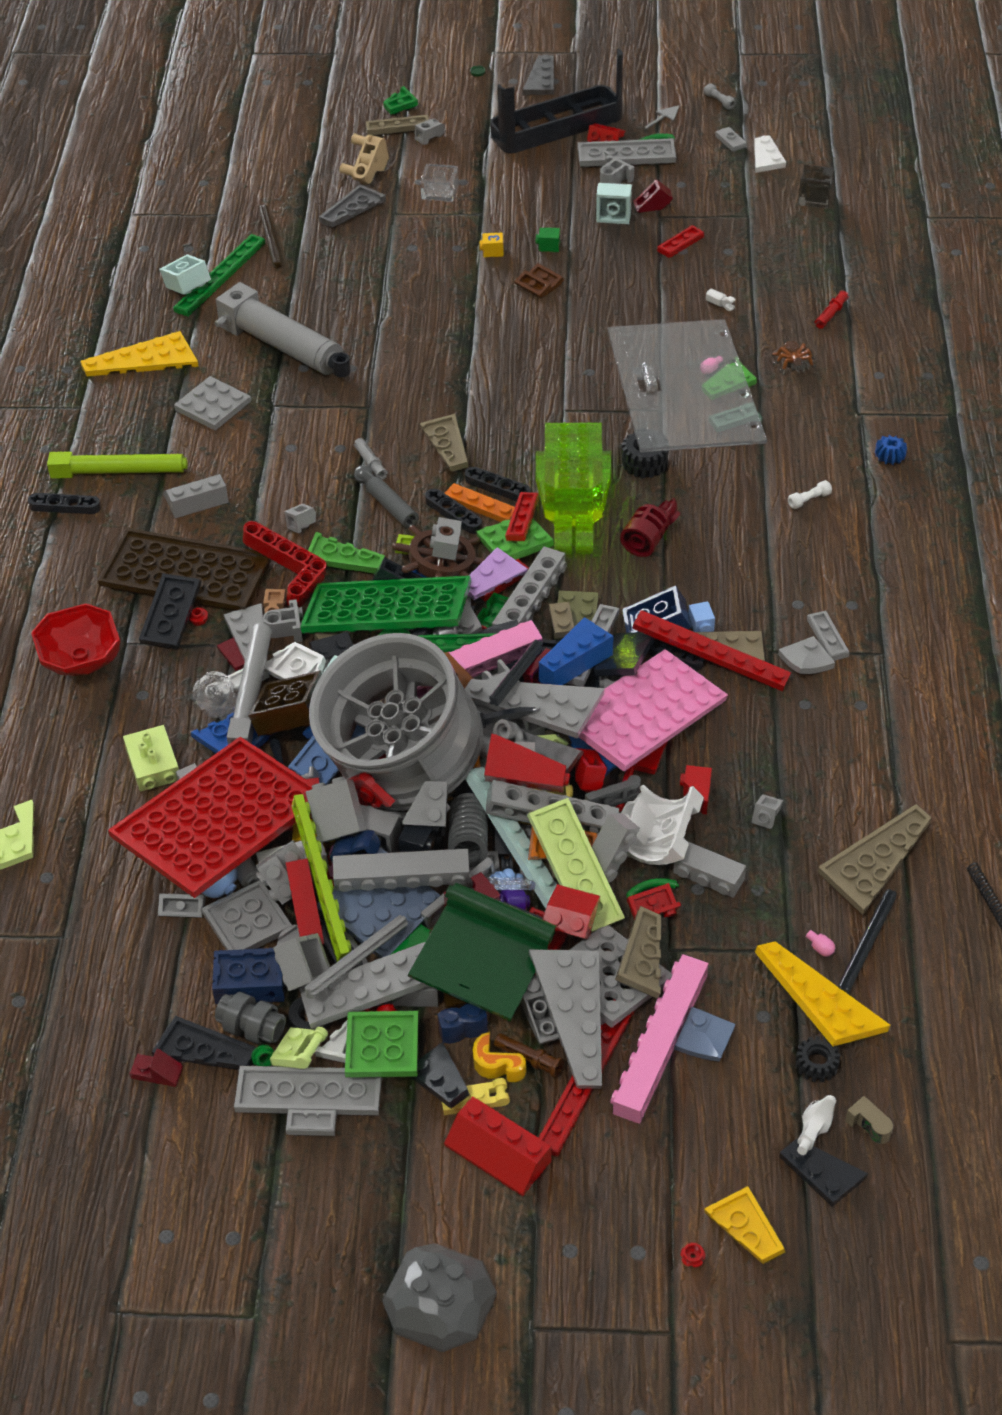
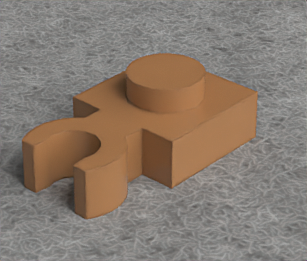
(274, 599)

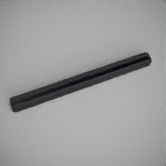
(515, 673)
(867, 940)

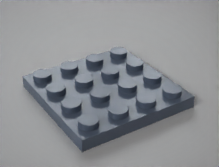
(371, 910)

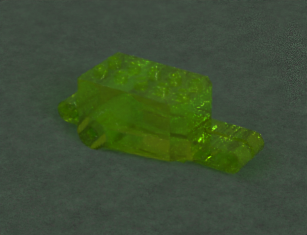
(573, 482)

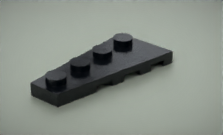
(201, 1045)

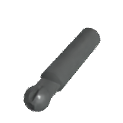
(386, 496)

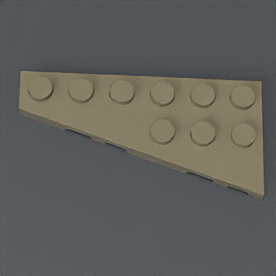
(869, 863)

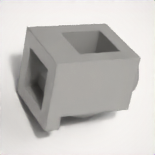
(300, 517)

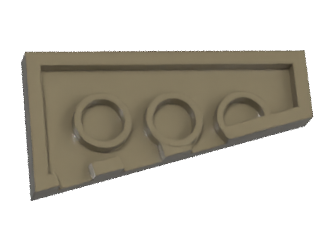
(447, 441)
(744, 641)
(642, 954)

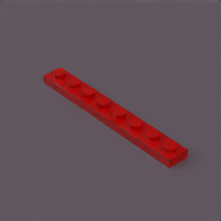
(711, 650)

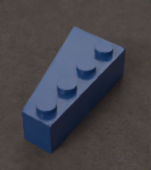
(576, 653)

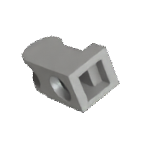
(428, 130)

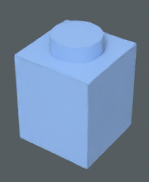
(701, 617)

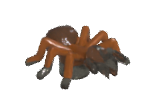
(794, 357)

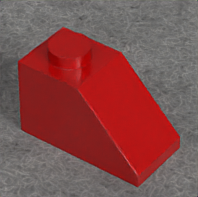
(590, 771)
(699, 778)

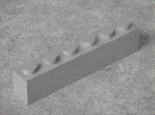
(400, 870)

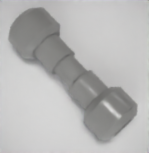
(727, 101)

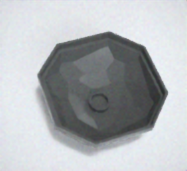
(439, 1297)

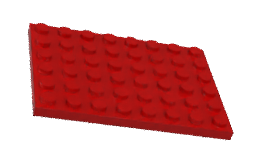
(213, 817)

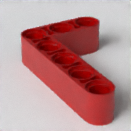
(308, 566)

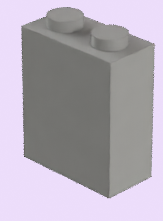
(335, 809)

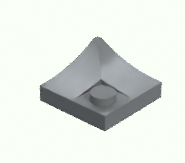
(806, 657)

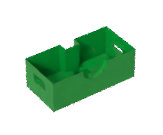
(494, 606)

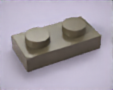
(561, 619)

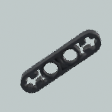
(477, 477)
(437, 499)
(42, 503)

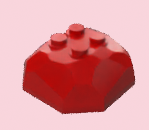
(76, 640)

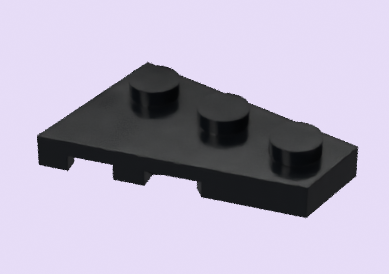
(823, 1172)

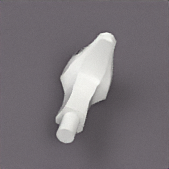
(816, 1121)

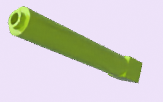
(65, 464)

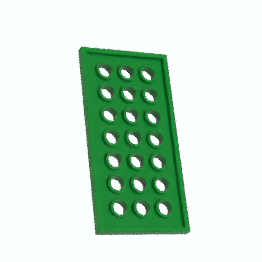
(386, 604)

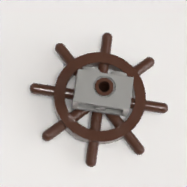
(443, 544)

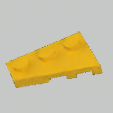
(747, 1224)

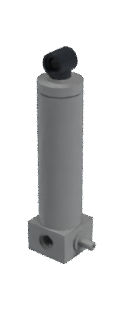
(241, 311)

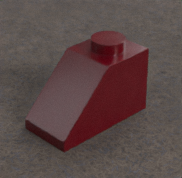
(653, 198)

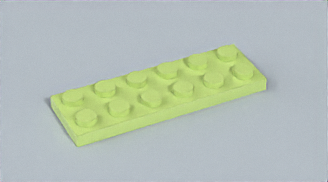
(574, 858)

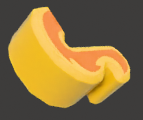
(495, 1064)

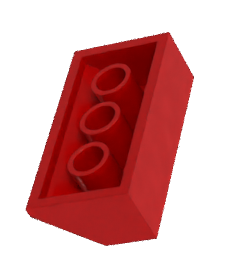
(498, 1146)

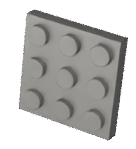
(212, 403)
(246, 918)

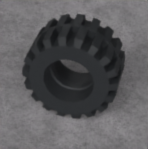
(642, 463)

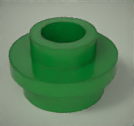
(265, 1060)

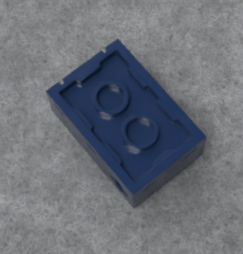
(248, 972)

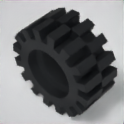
(813, 1070)

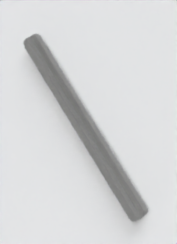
(356, 956)

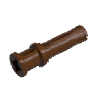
(537, 1058)

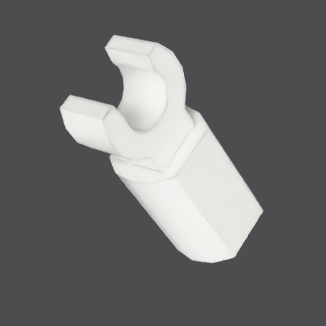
(720, 299)

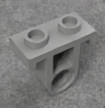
(616, 171)
(285, 621)

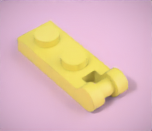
(482, 1092)

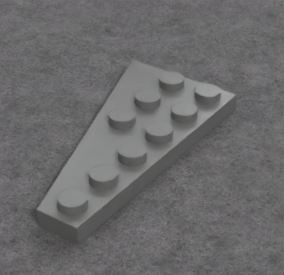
(558, 706)
(573, 998)

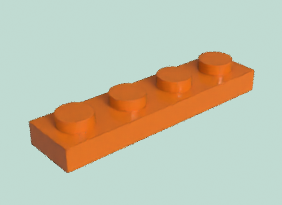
(480, 503)

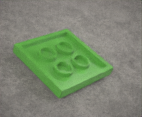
(495, 537)
(382, 1044)

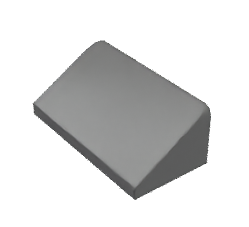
(181, 905)

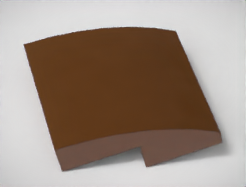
(539, 280)

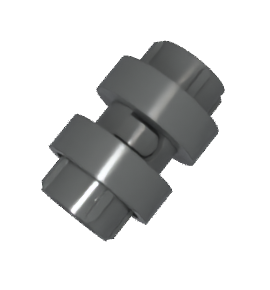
(259, 1021)

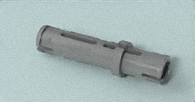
(372, 461)

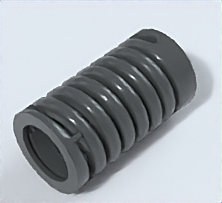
(468, 827)

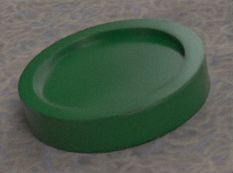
(477, 71)

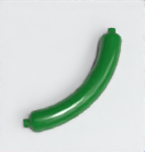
(659, 136)
(652, 883)

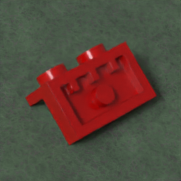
(604, 133)

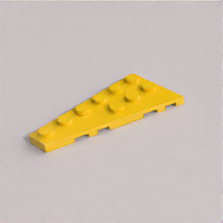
(144, 356)

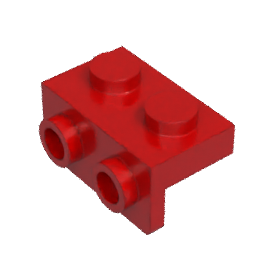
(657, 900)

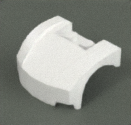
(661, 825)

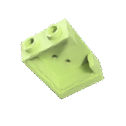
(151, 758)

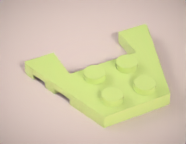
(18, 839)

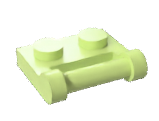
(291, 1048)

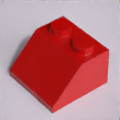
(572, 911)

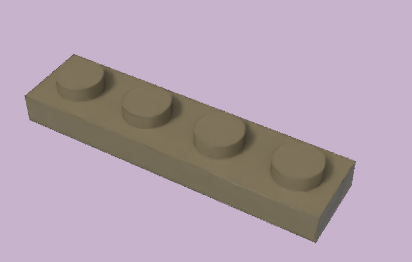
(394, 125)

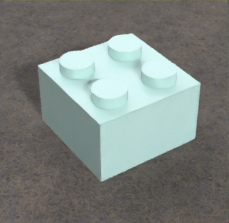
(613, 203)
(185, 274)

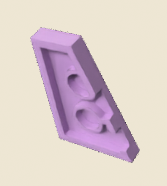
(494, 571)

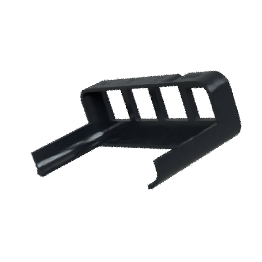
(504, 124)

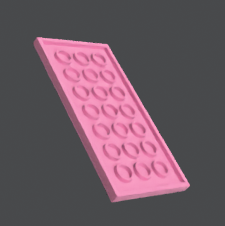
(649, 709)

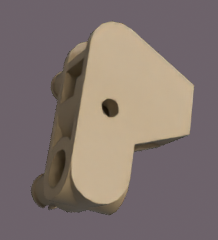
(371, 158)

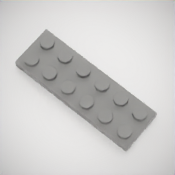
(629, 151)
(364, 987)
(314, 1088)

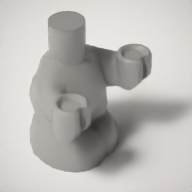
(508, 730)

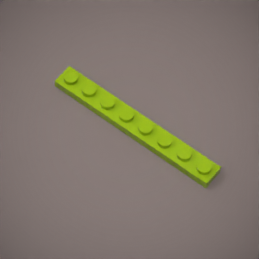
(318, 870)

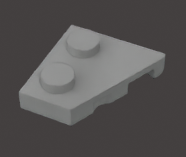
(429, 805)

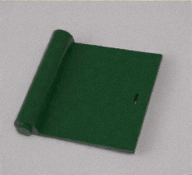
(482, 951)

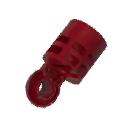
(648, 527)

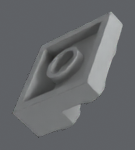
(274, 871)

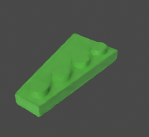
(344, 555)

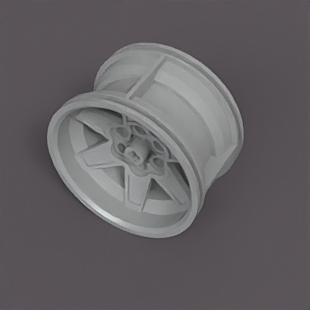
(400, 728)

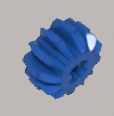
(891, 449)

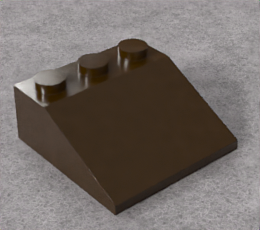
(284, 704)

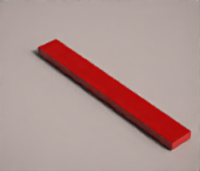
(573, 1098)

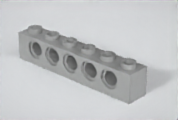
(533, 587)
(518, 801)

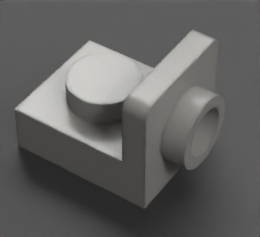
(766, 811)

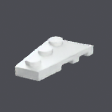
(767, 155)

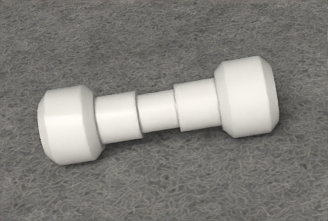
(823, 489)

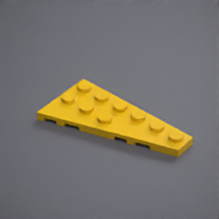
(828, 1007)

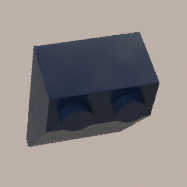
(666, 605)

